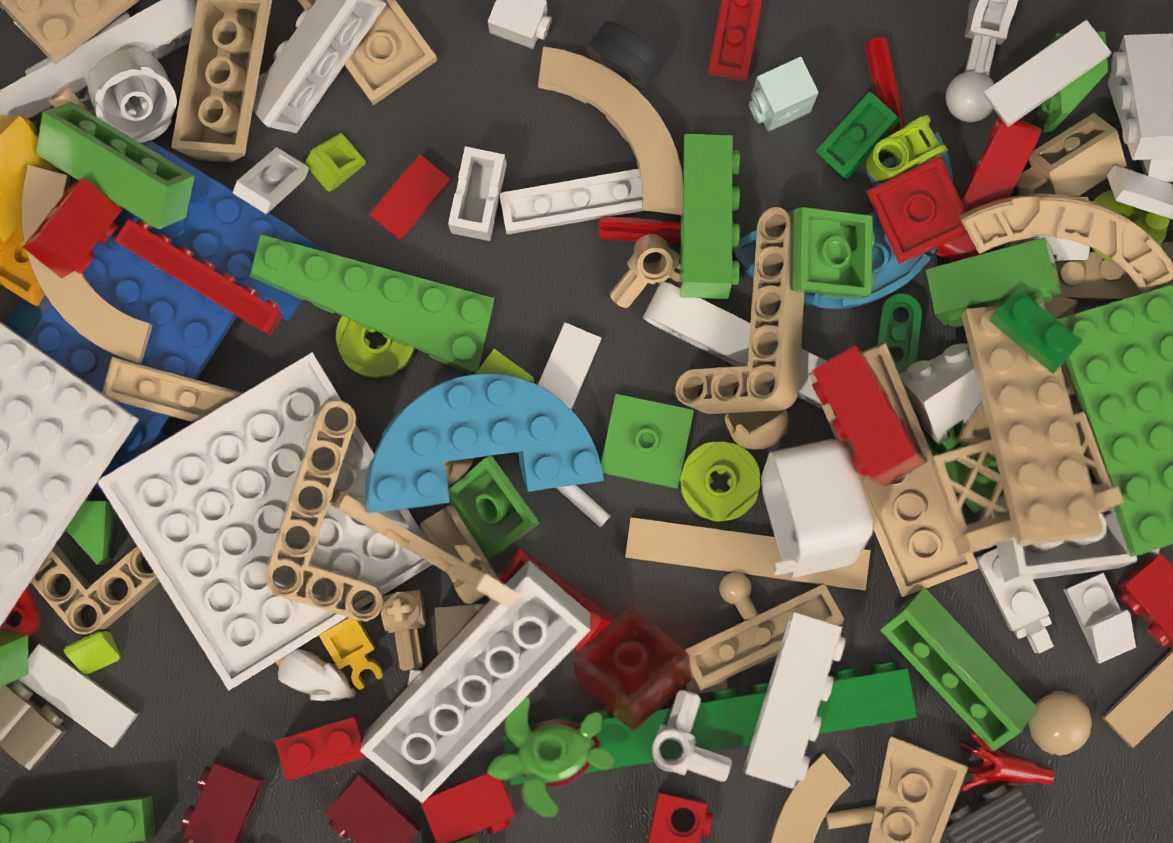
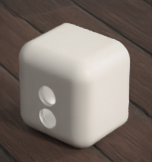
(815, 507)

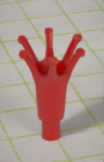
(1003, 767)

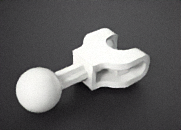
(987, 26)

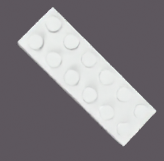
(475, 683)

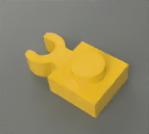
(350, 644)

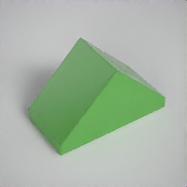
(94, 530)

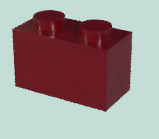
(223, 805)
(370, 815)

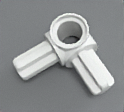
(678, 730)

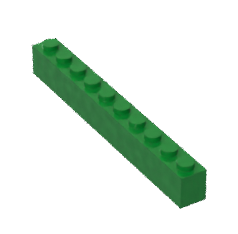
(731, 719)

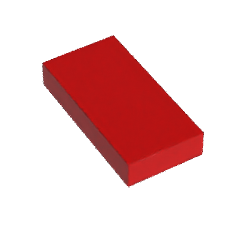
(410, 197)

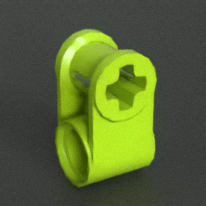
(910, 148)

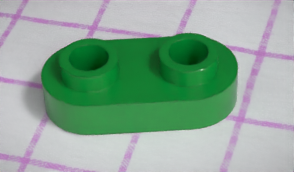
(902, 335)

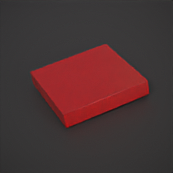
(919, 210)

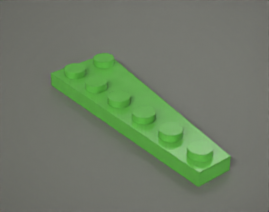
(411, 310)

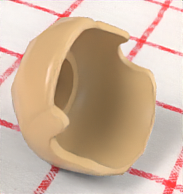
(758, 428)
(1060, 723)

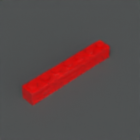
(200, 276)

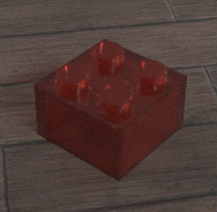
(632, 668)

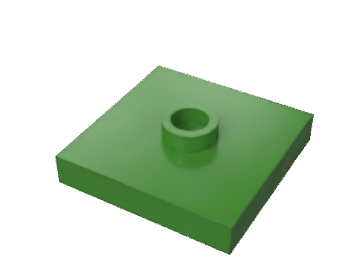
(646, 441)

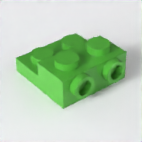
(832, 253)

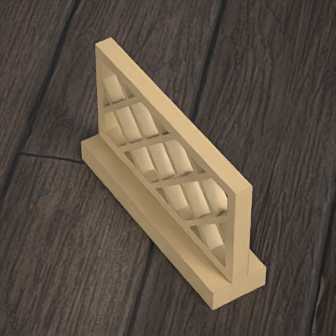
(1000, 529)

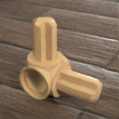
(642, 273)
(404, 615)

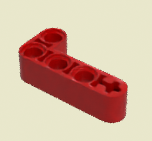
(994, 177)

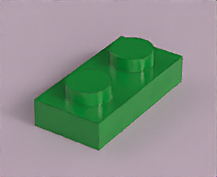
(858, 135)
(1035, 330)

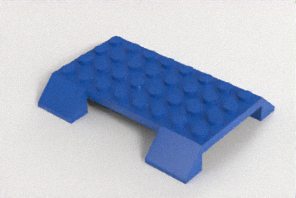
(182, 320)

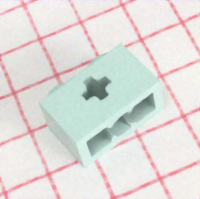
(783, 94)

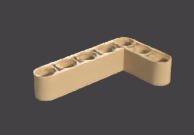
(765, 331)
(312, 518)
(97, 595)

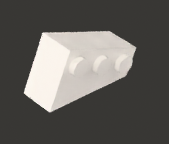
(1144, 94)
(943, 390)

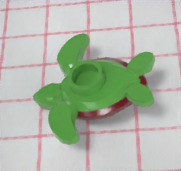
(549, 755)

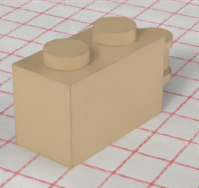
(1073, 160)

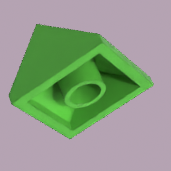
(491, 507)

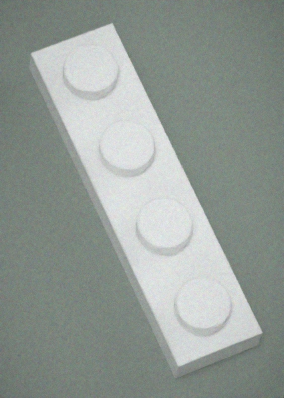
(572, 201)

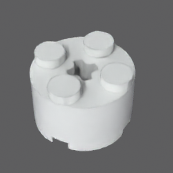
(132, 94)

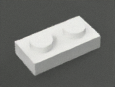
(271, 180)

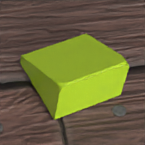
(334, 161)
(93, 652)

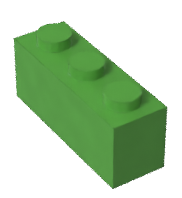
(992, 279)

